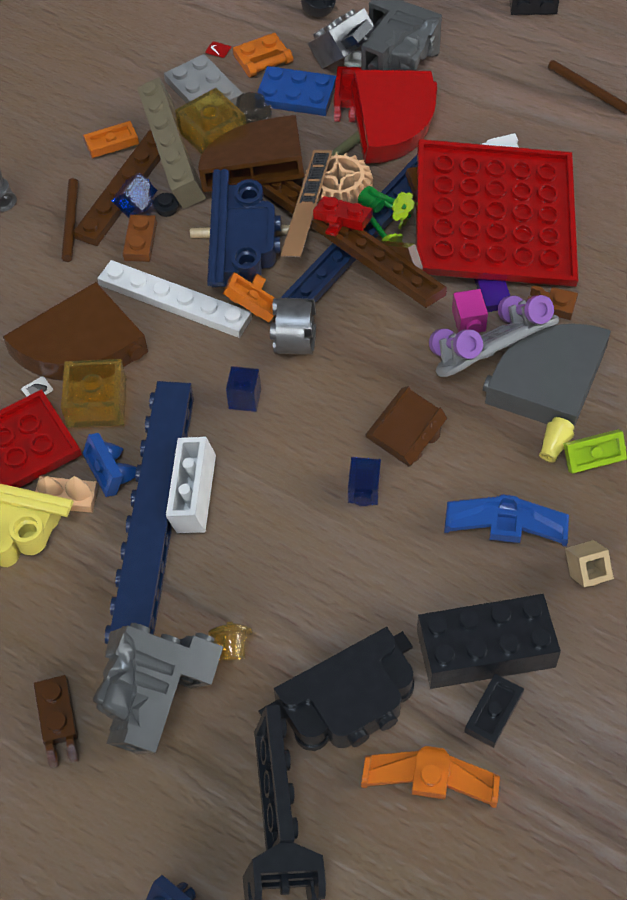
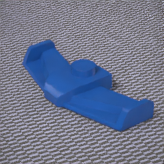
(507, 518)

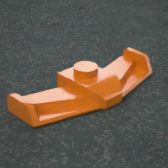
(432, 773)

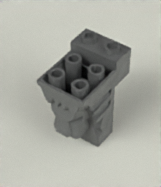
(400, 36)
(144, 678)

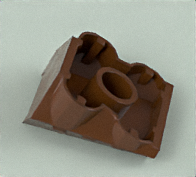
(407, 426)

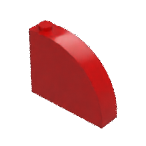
(392, 111)

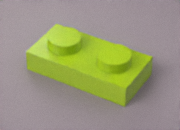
(595, 451)

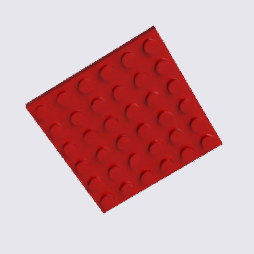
(496, 213)

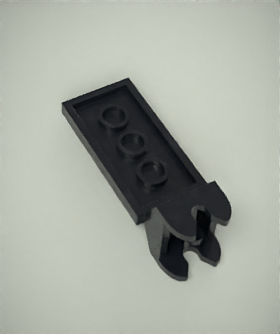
(284, 862)

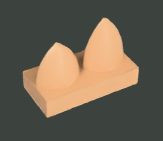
(79, 490)

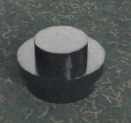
(166, 204)

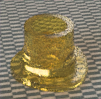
(232, 638)

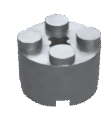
(294, 326)

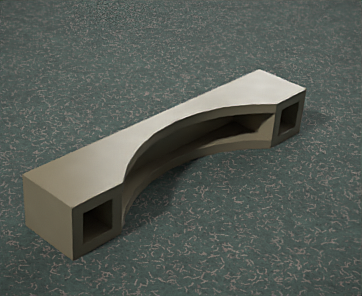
(170, 145)

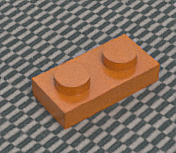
(111, 139)

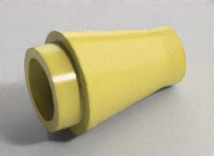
(556, 433)

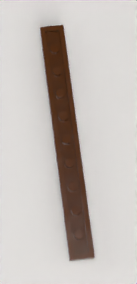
(367, 250)

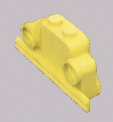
(27, 521)

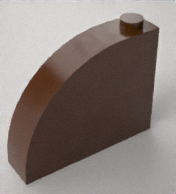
(255, 151)
(76, 330)

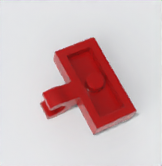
(341, 213)

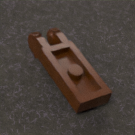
(56, 717)

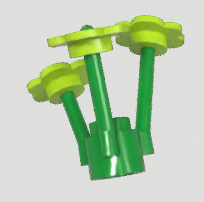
(402, 206)

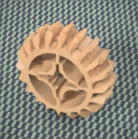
(352, 178)

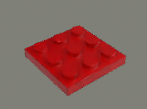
(33, 440)

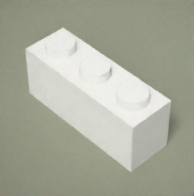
(191, 485)

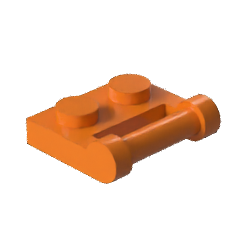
(262, 52)

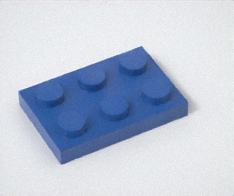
(297, 90)

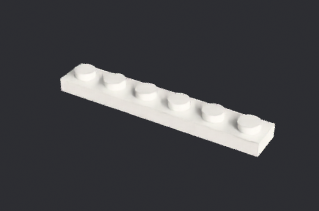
(175, 298)

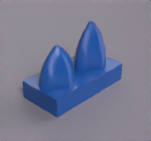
(101, 460)

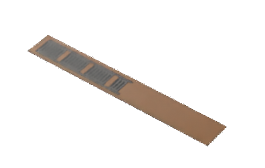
(306, 203)

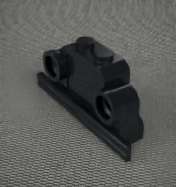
(348, 693)

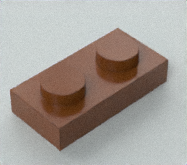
(140, 238)

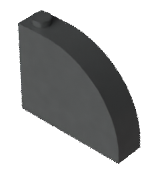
(548, 372)

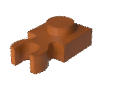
(563, 300)

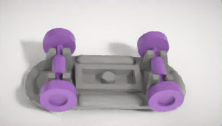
(469, 346)

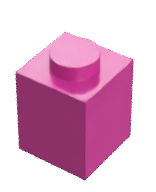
(469, 311)

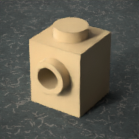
(589, 563)

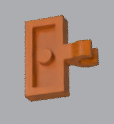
(250, 295)

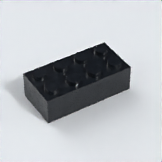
(487, 640)

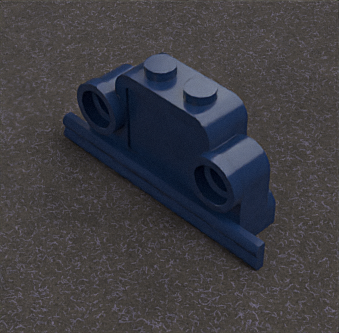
(240, 230)

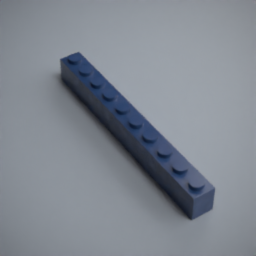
(148, 527)

